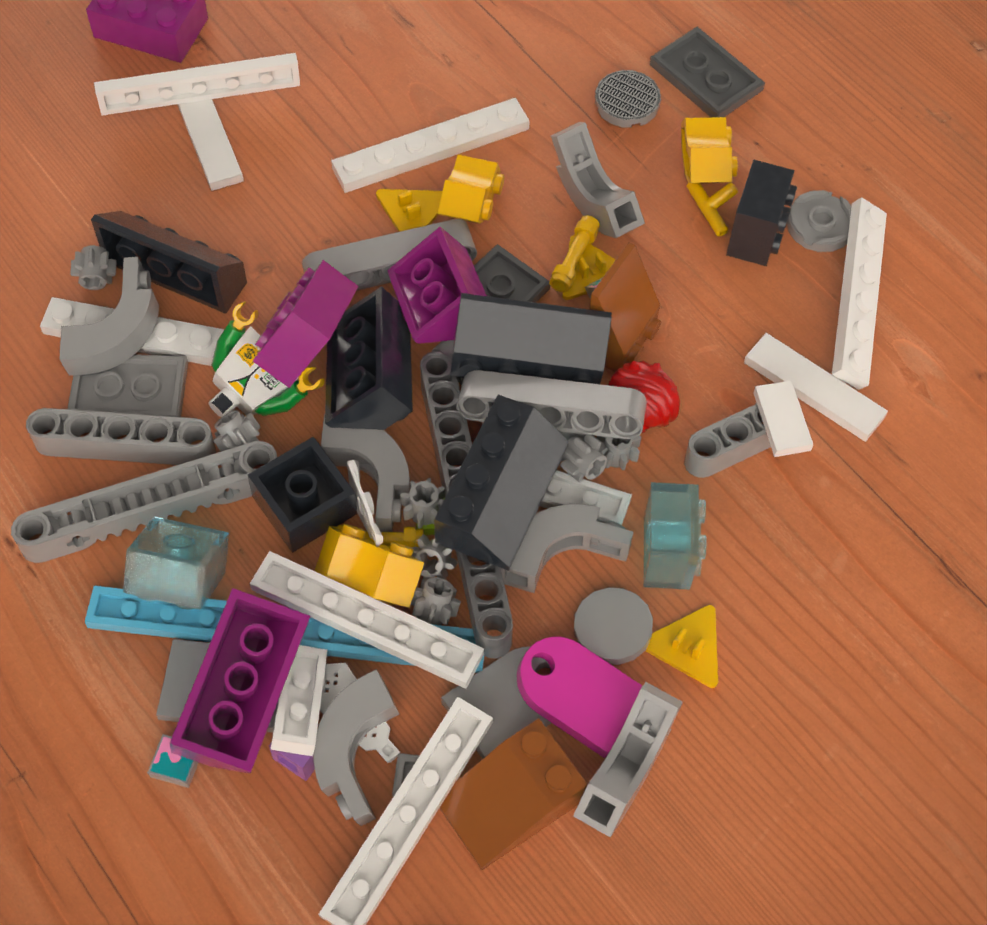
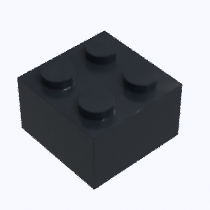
(762, 213)
(302, 494)

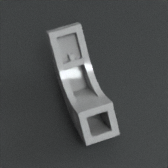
(590, 186)
(120, 334)
(377, 457)
(563, 530)
(340, 731)
(629, 760)

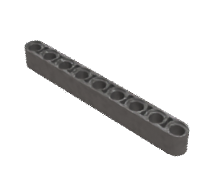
(452, 450)

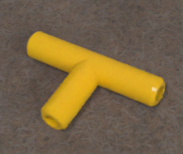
(709, 205)

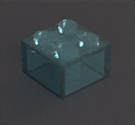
(673, 535)
(176, 563)

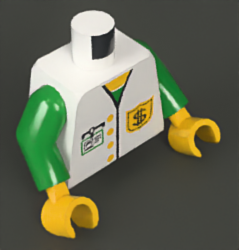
(243, 381)

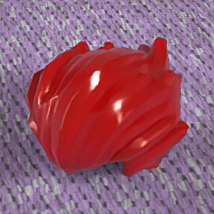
(657, 387)

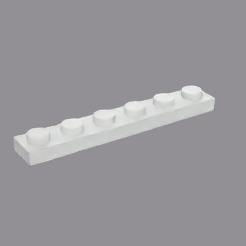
(197, 84)
(430, 145)
(859, 294)
(167, 338)
(367, 619)
(407, 816)

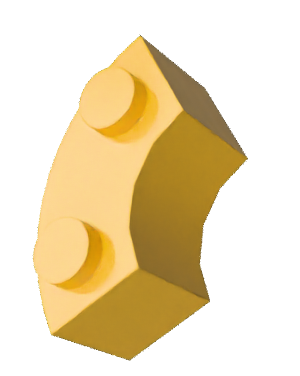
(707, 150)
(471, 189)
(375, 570)

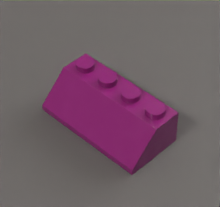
(239, 683)

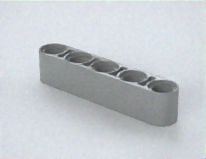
(369, 259)
(565, 404)
(108, 426)

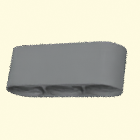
(722, 450)

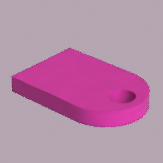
(579, 694)

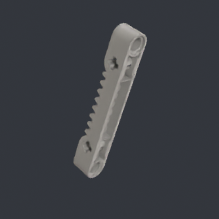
(138, 501)

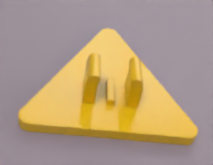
(410, 207)
(589, 269)
(690, 645)

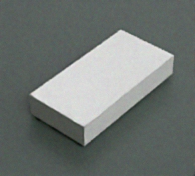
(783, 418)

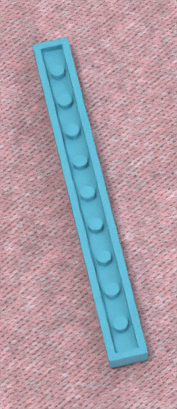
(127, 613)

